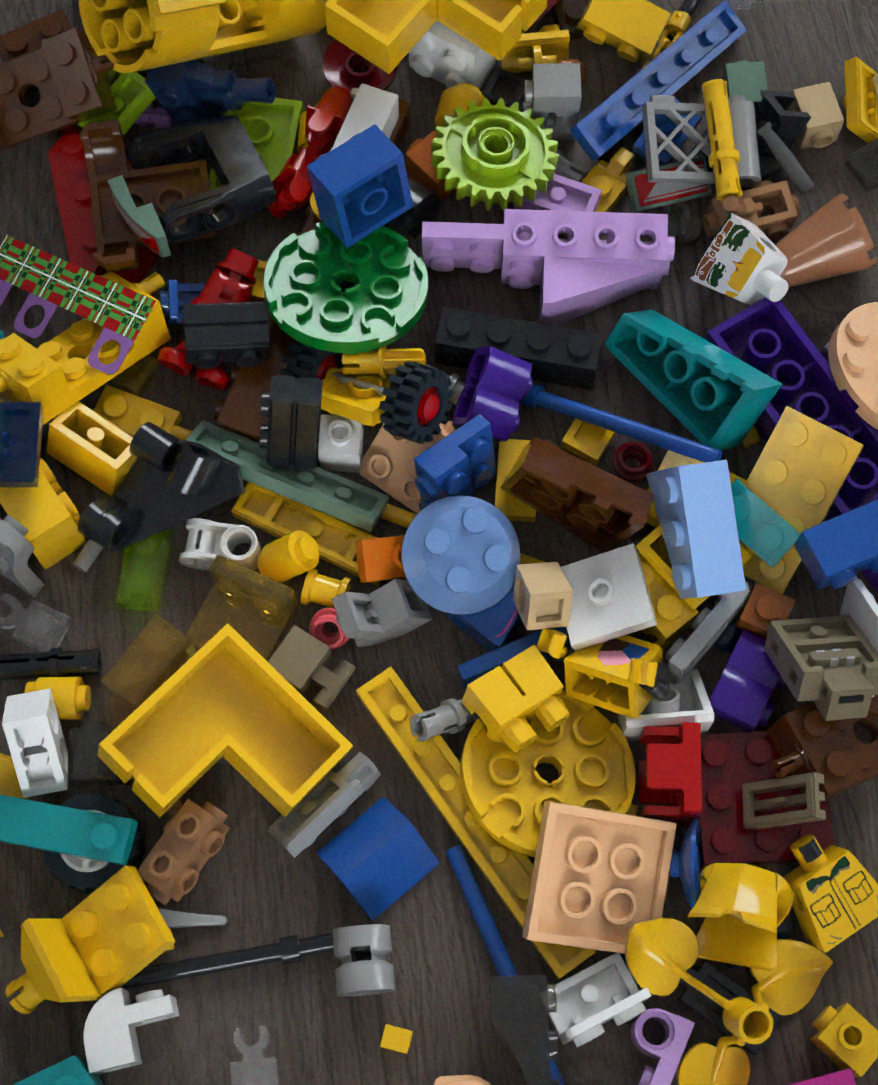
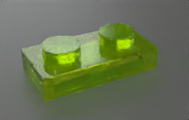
(144, 573)

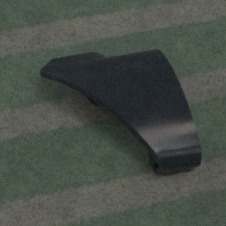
(163, 489)

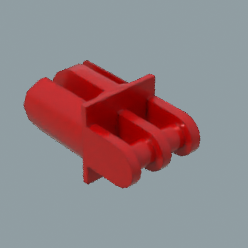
(326, 120)
(292, 185)

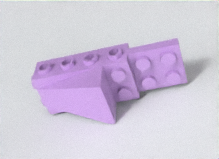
(572, 272)

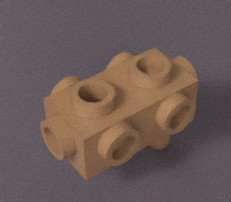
(760, 197)
(183, 849)

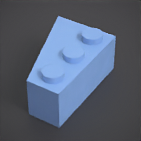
(699, 528)

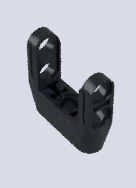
(235, 161)

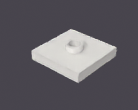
(608, 597)

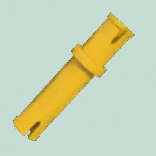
(723, 155)

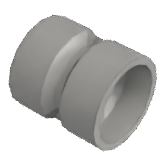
(366, 976)

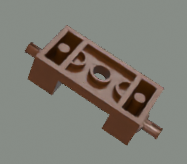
(69, 84)
(826, 747)

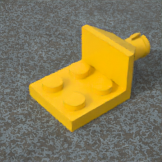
(92, 946)

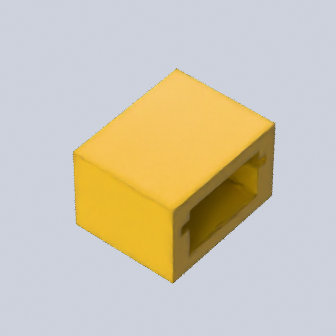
(396, 1039)

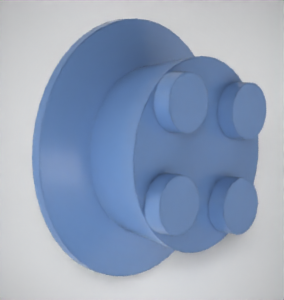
(460, 555)

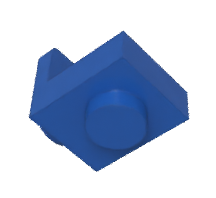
(174, 299)

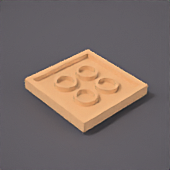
(596, 876)

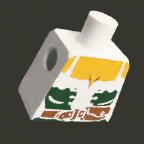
(743, 263)

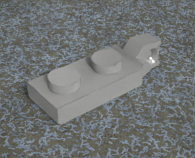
(324, 804)

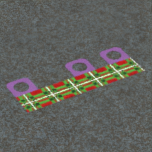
(63, 284)

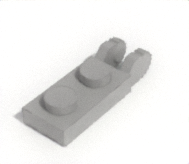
(708, 628)

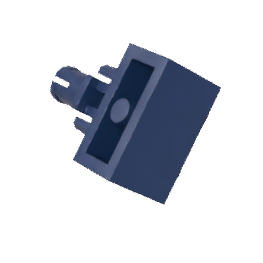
(201, 91)

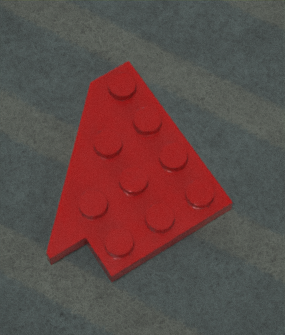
(75, 207)

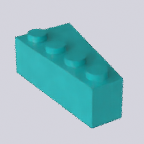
(692, 378)

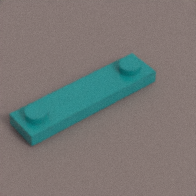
(66, 830)

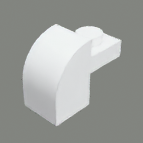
(111, 1030)

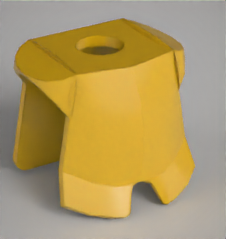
(741, 914)

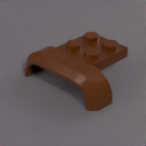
(161, 185)

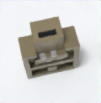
(825, 663)

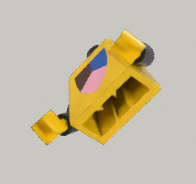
(611, 674)

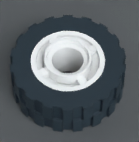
(87, 874)

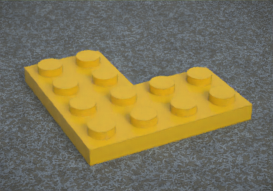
(796, 477)

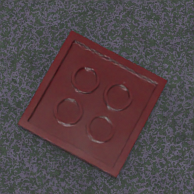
(727, 764)

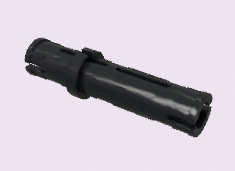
(51, 664)

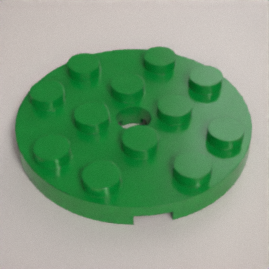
(372, 314)

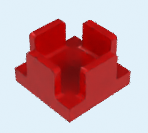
(671, 773)

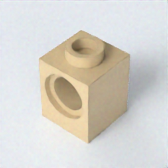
(825, 115)
(542, 595)

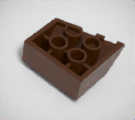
(578, 495)

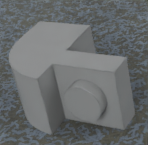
(381, 614)

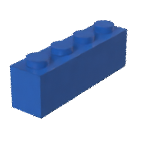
(841, 547)

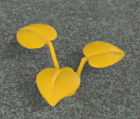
(665, 948)

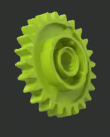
(494, 154)

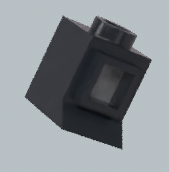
(785, 123)

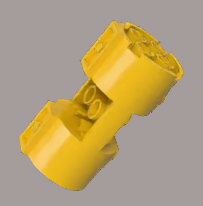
(168, 32)

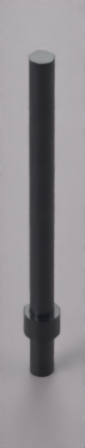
(288, 950)

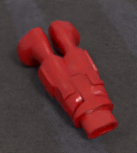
(228, 283)

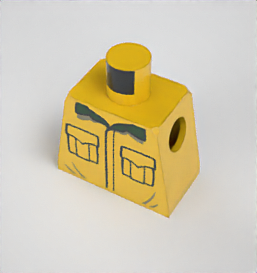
(830, 893)

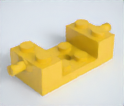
(56, 369)

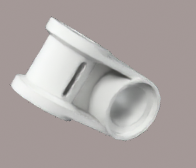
(213, 538)

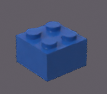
(360, 185)

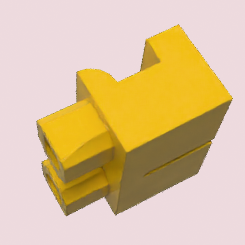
(514, 695)

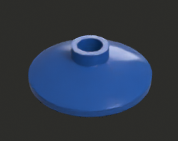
(686, 863)

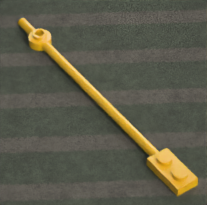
(131, 412)

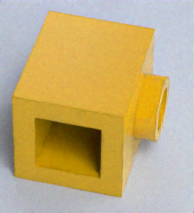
(846, 1038)

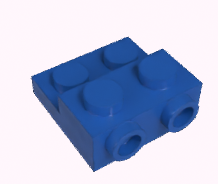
(457, 463)

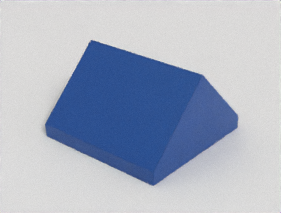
(378, 858)

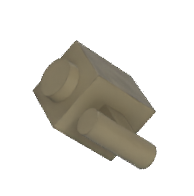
(304, 663)

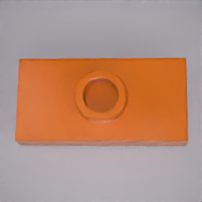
(380, 558)

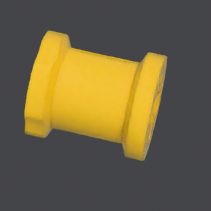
(323, 589)

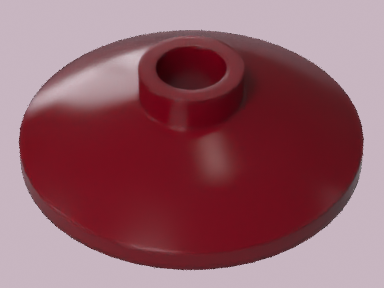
(340, 69)

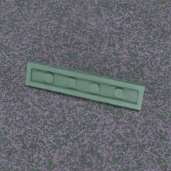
(311, 487)

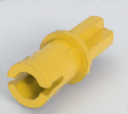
(381, 361)

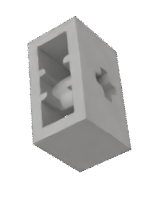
(555, 97)

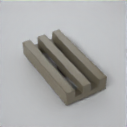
(811, 798)

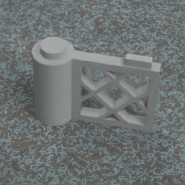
(744, 137)

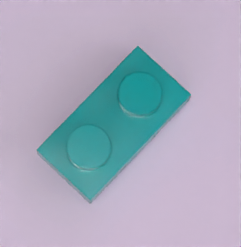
(761, 526)

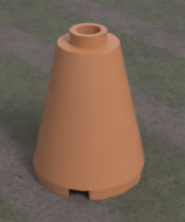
(827, 245)

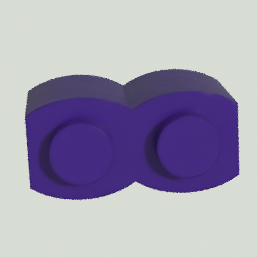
(494, 390)
(746, 685)

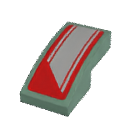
(650, 195)
(141, 220)

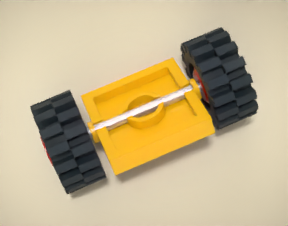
(407, 402)

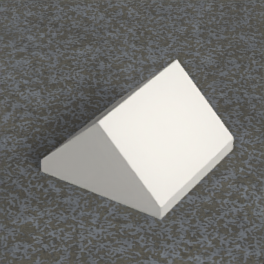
(682, 704)

